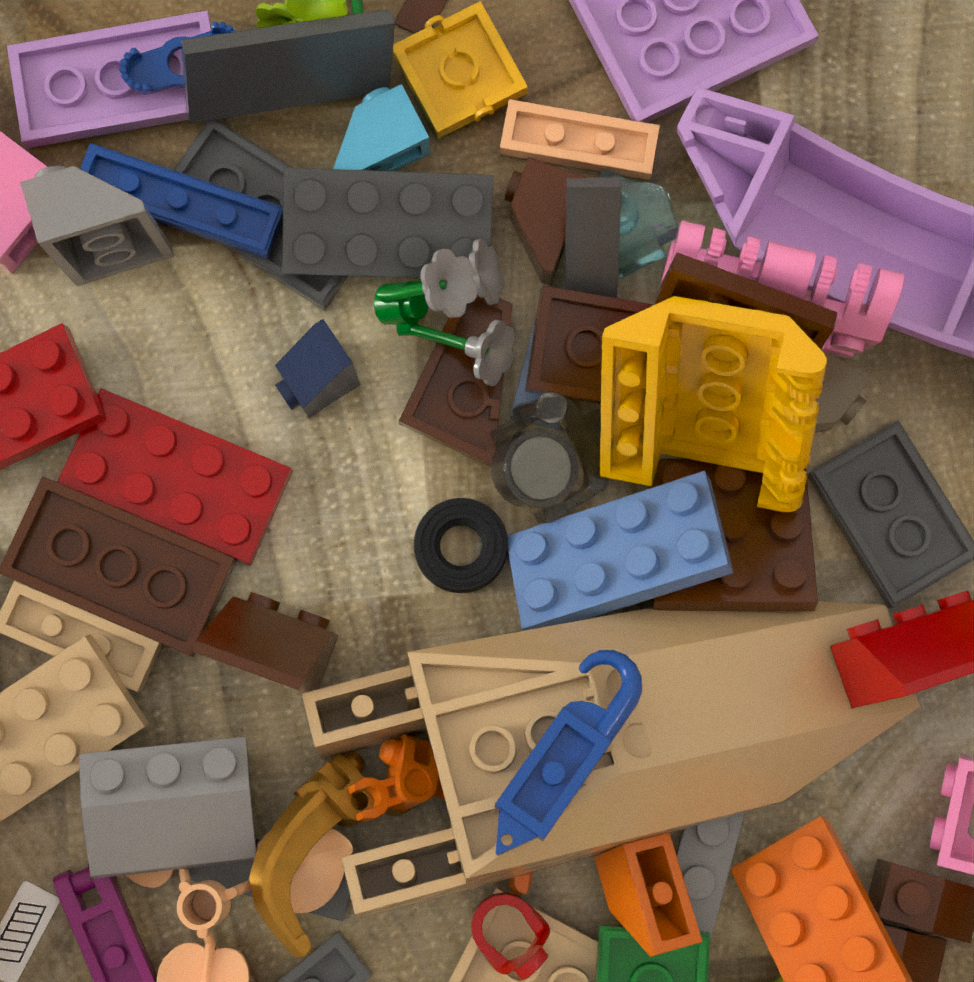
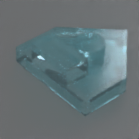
(645, 223)

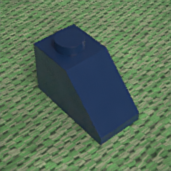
(316, 371)

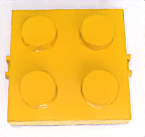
(459, 69)

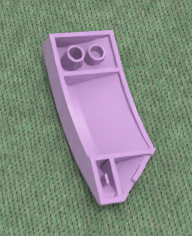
(809, 194)

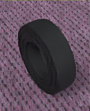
(466, 513)

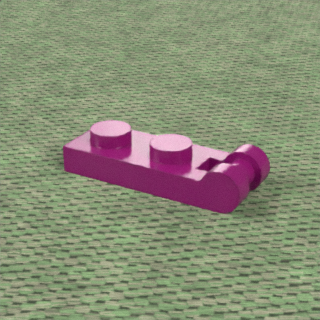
(104, 930)

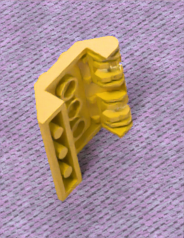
(711, 390)

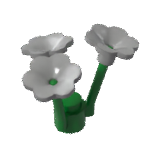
(449, 286)

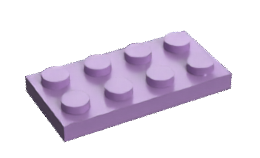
(74, 84)

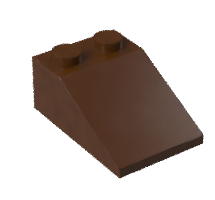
(269, 643)

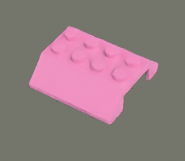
(790, 271)

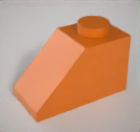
(649, 894)

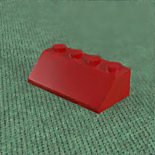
(910, 655)

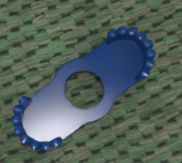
(150, 70)

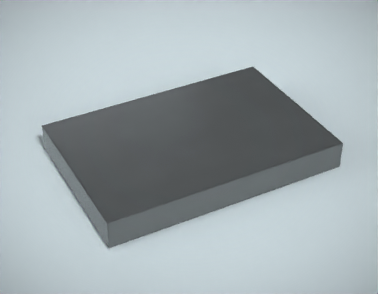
(893, 514)

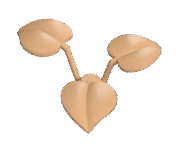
(209, 903)

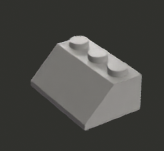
(91, 225)
(167, 807)

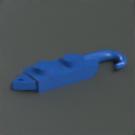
(565, 756)

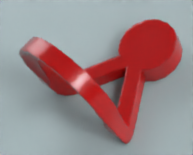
(535, 955)

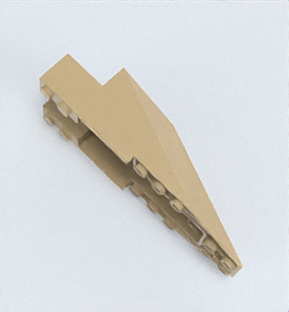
(725, 724)

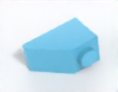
(383, 133)

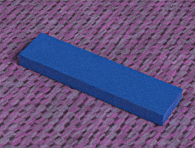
(190, 202)

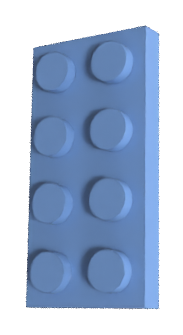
(619, 553)

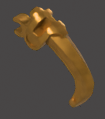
(313, 812)

